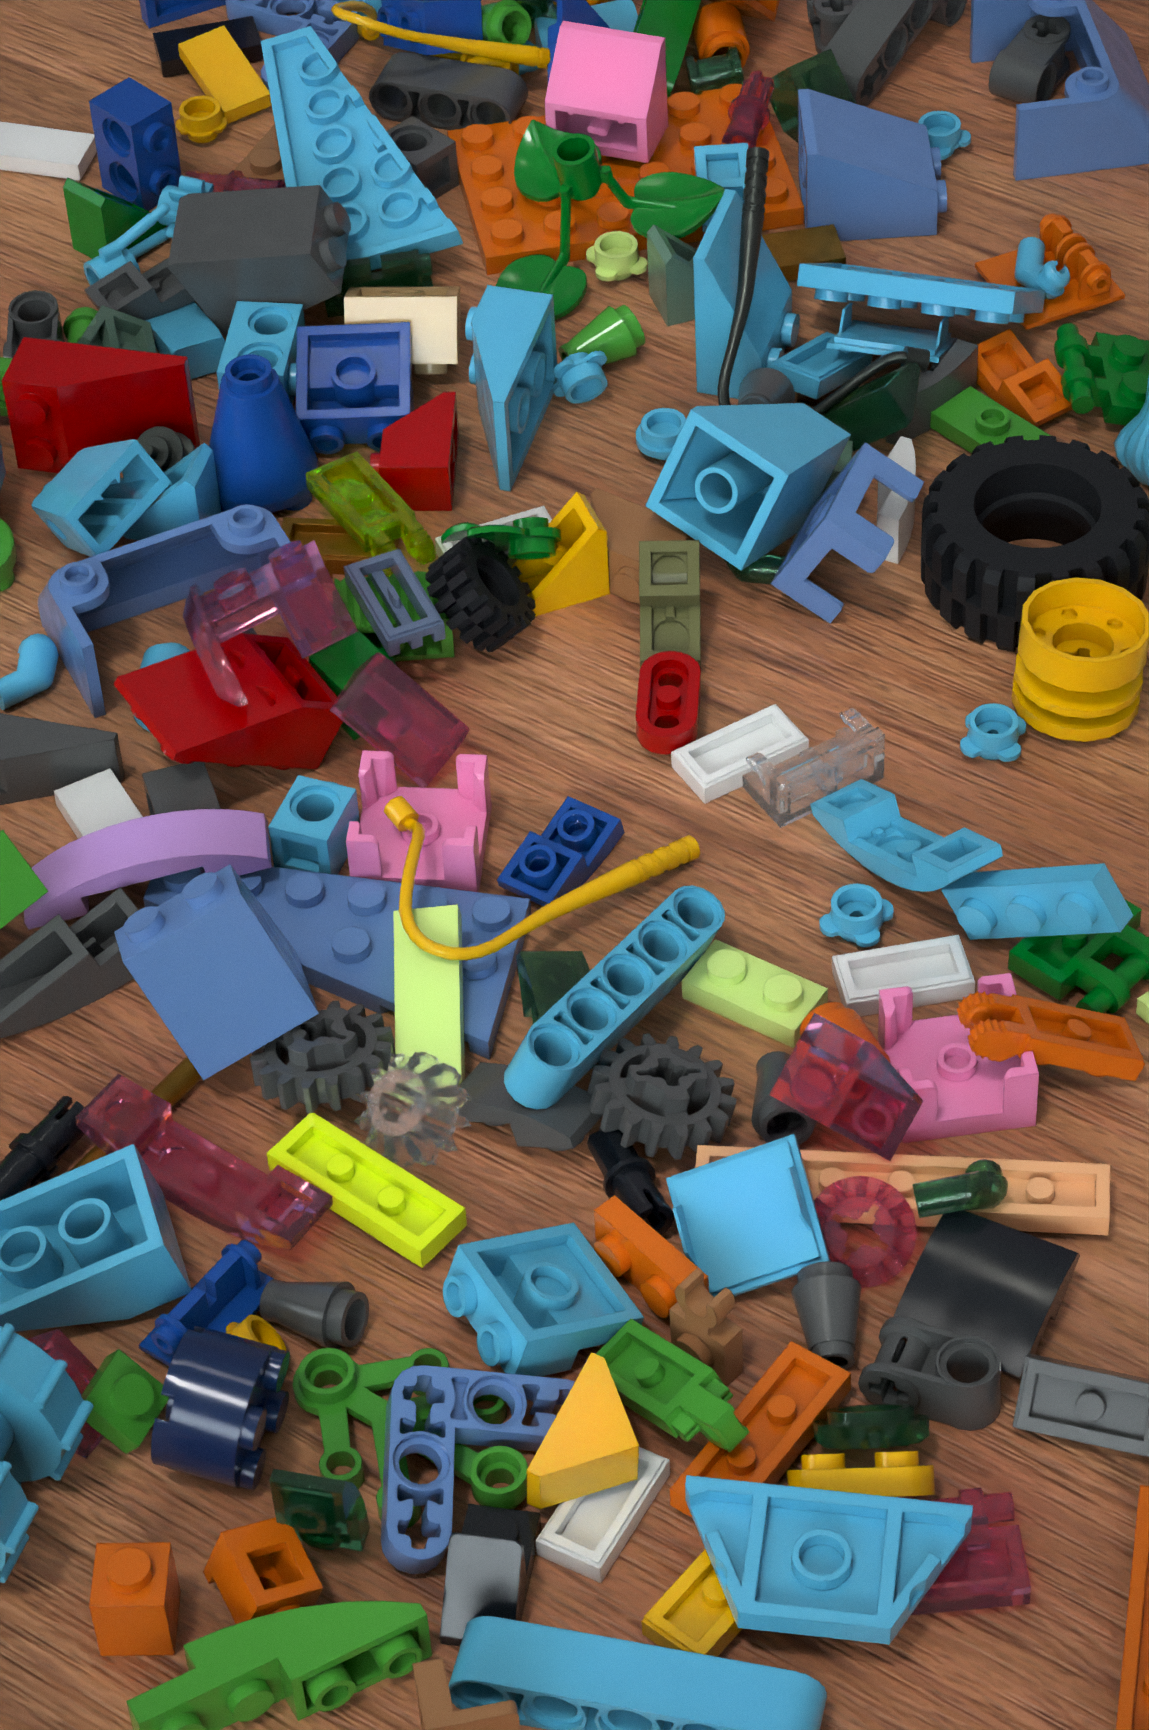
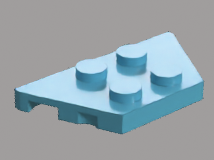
(823, 1556)

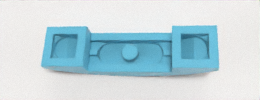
(899, 851)

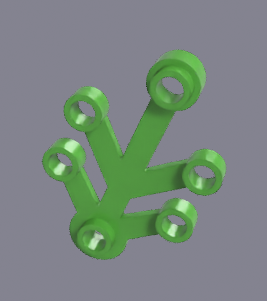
(356, 1397)

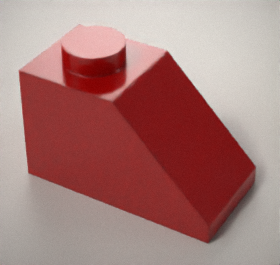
(422, 454)

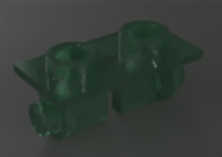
(397, 270)

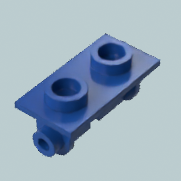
(222, 1296)

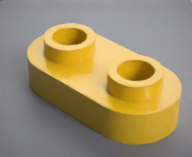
(893, 1475)

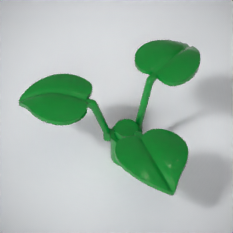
(569, 166)

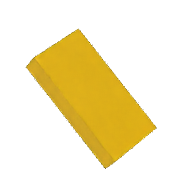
(225, 73)

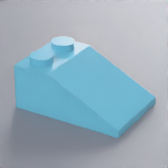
(770, 319)
(512, 371)
(88, 1247)

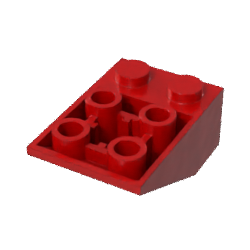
(280, 726)

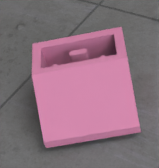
(609, 89)

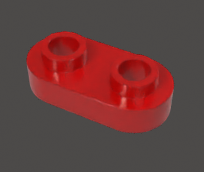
(668, 701)

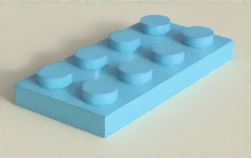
(905, 289)

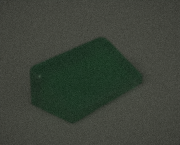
(878, 406)

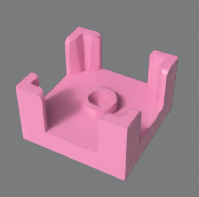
(452, 819)
(957, 1087)

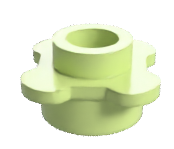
(616, 256)

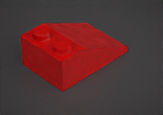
(91, 396)

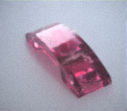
(200, 1175)

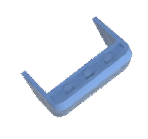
(1105, 102)
(147, 577)

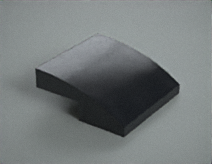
(989, 1285)

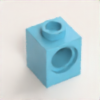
(313, 826)

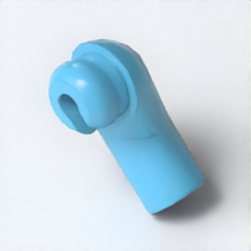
(34, 670)

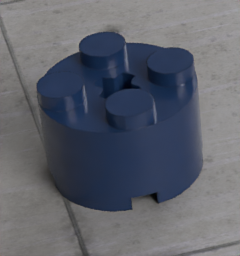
(220, 1406)

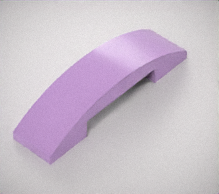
(146, 851)

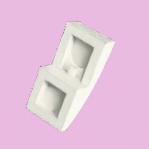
(895, 513)

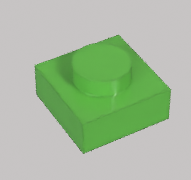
(123, 1401)

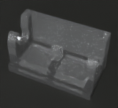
(794, 784)

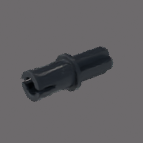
(630, 1179)

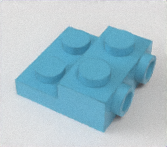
(536, 1298)

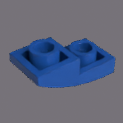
(563, 854)

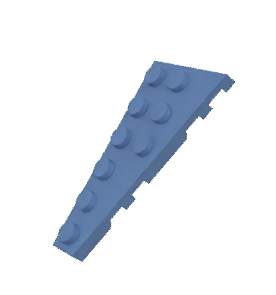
(347, 936)

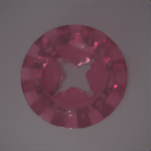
(893, 1223)

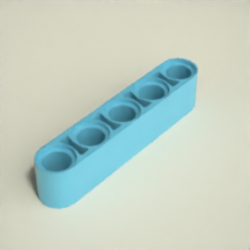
(613, 997)
(617, 1684)

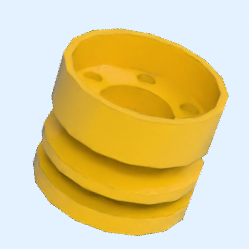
(1080, 659)

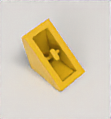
(580, 563)
(587, 1443)

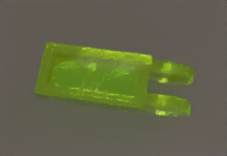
(369, 508)

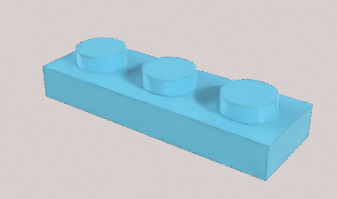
(1038, 902)

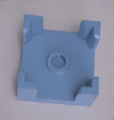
(837, 526)

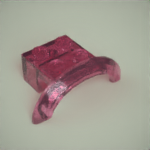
(292, 585)

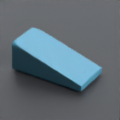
(191, 335)

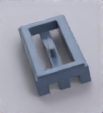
(407, 630)

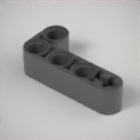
(879, 36)

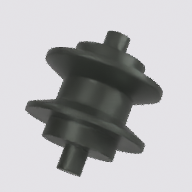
(165, 446)

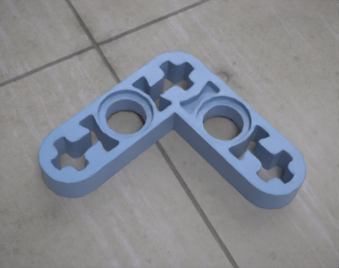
(271, 18)
(450, 1422)

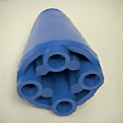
(259, 440)

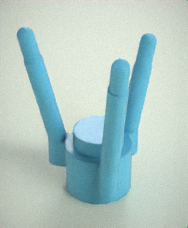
(116, 254)

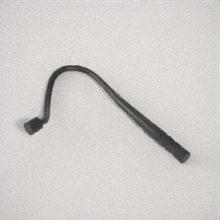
(751, 232)

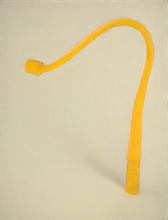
(370, 29)
(612, 882)

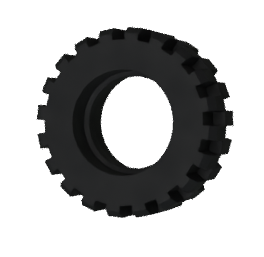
(1028, 493)

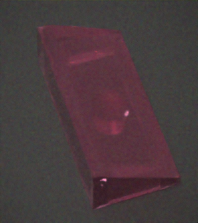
(400, 718)

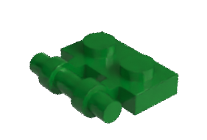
(1104, 374)
(1069, 961)

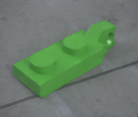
(671, 1387)

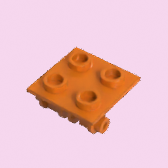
(1089, 281)

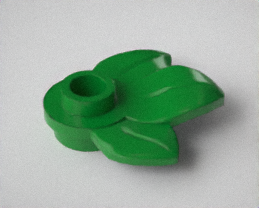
(525, 540)

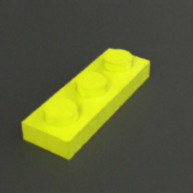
(370, 1189)

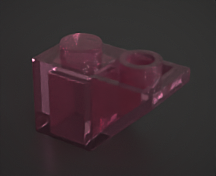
(848, 1087)

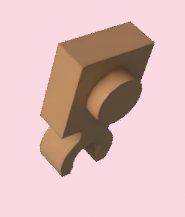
(703, 1329)

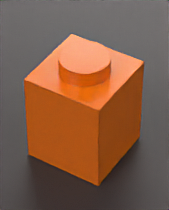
(135, 1599)

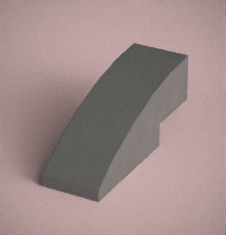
(63, 967)

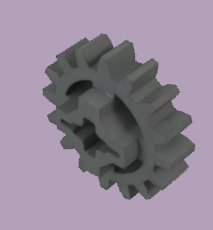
(324, 1058)
(661, 1095)

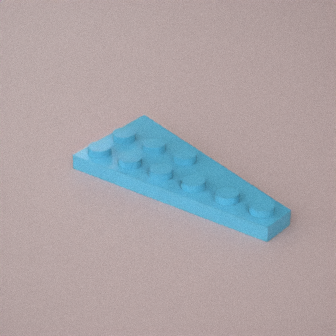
(338, 144)

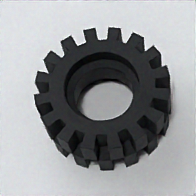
(480, 593)

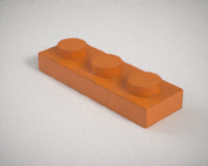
(779, 1421)

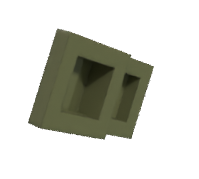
(670, 598)

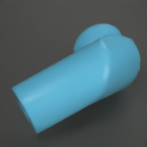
(1033, 274)

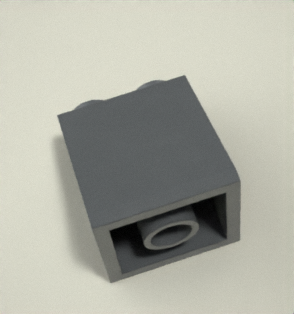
(259, 248)

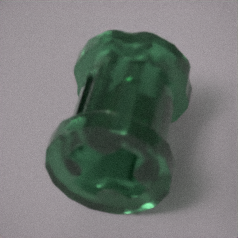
(714, 71)

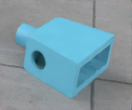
(89, 501)

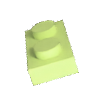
(752, 992)

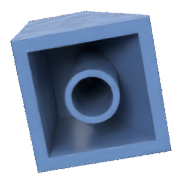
(866, 170)
(216, 970)

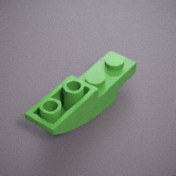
(300, 1655)

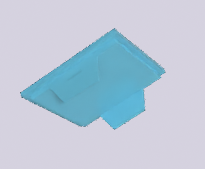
(885, 338)
(749, 1217)

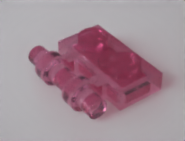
(988, 1565)

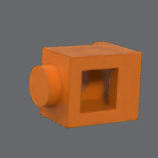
(262, 1570)

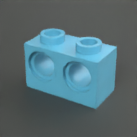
(265, 331)

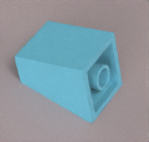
(746, 475)

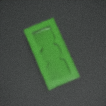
(977, 419)

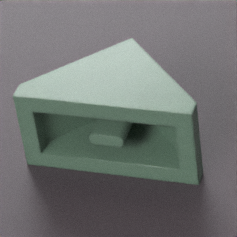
(671, 276)

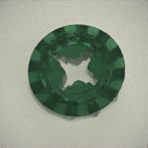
(871, 1427)

